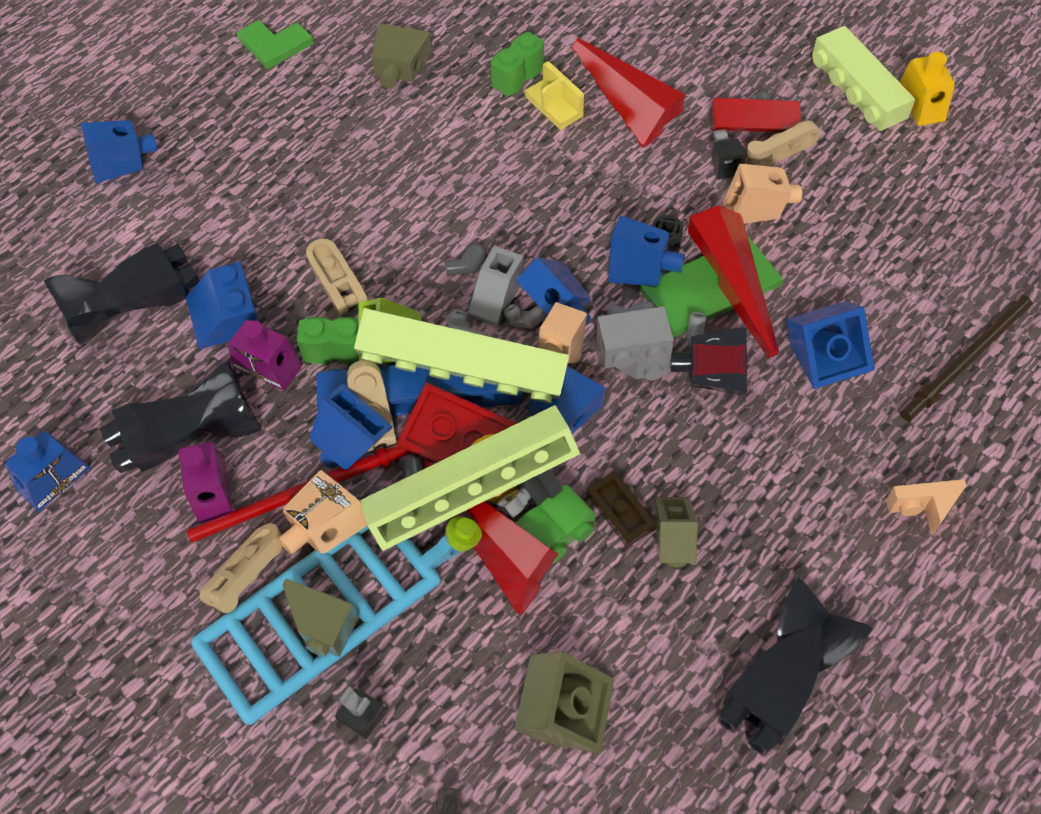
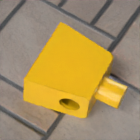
(931, 87)

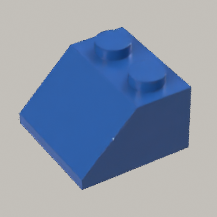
(220, 305)
(831, 343)

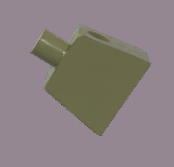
(399, 53)

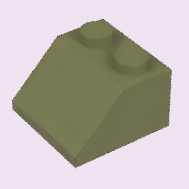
(564, 702)

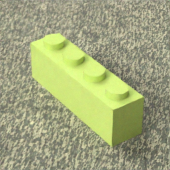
(862, 78)

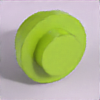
(462, 533)

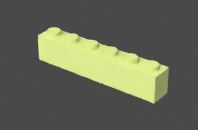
(461, 354)
(469, 477)

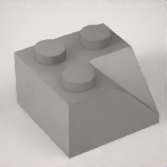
(636, 342)

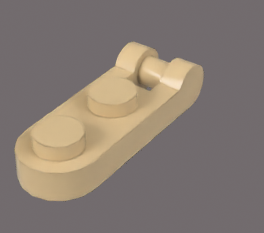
(783, 144)
(334, 275)
(367, 383)
(242, 568)

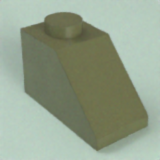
(676, 531)
(320, 618)

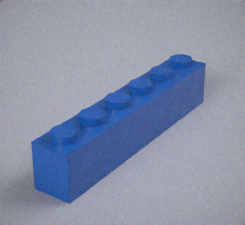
(405, 388)

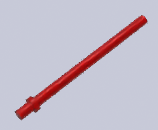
(282, 498)

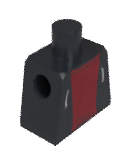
(716, 361)

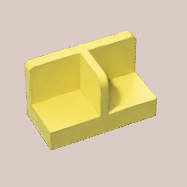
(556, 97)

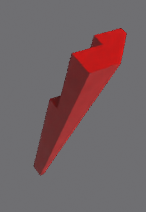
(637, 97)
(726, 247)
(509, 553)

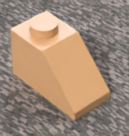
(563, 331)

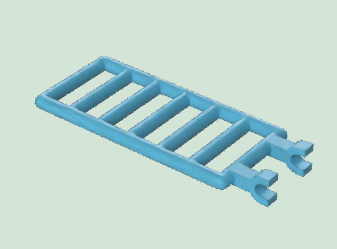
(311, 667)

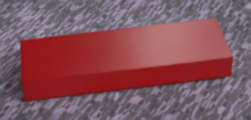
(755, 115)

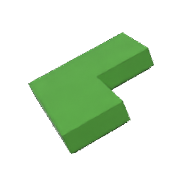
(272, 48)

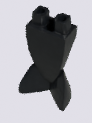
(135, 284)
(161, 428)
(782, 678)

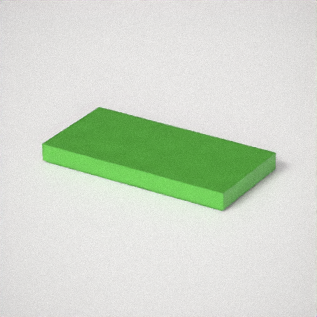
(698, 290)

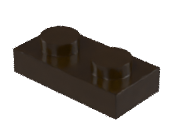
(621, 509)

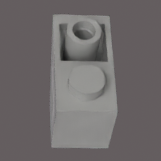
(496, 285)

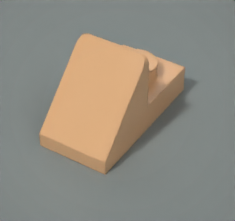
(932, 497)

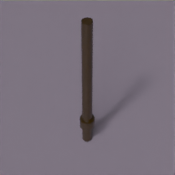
(930, 393)

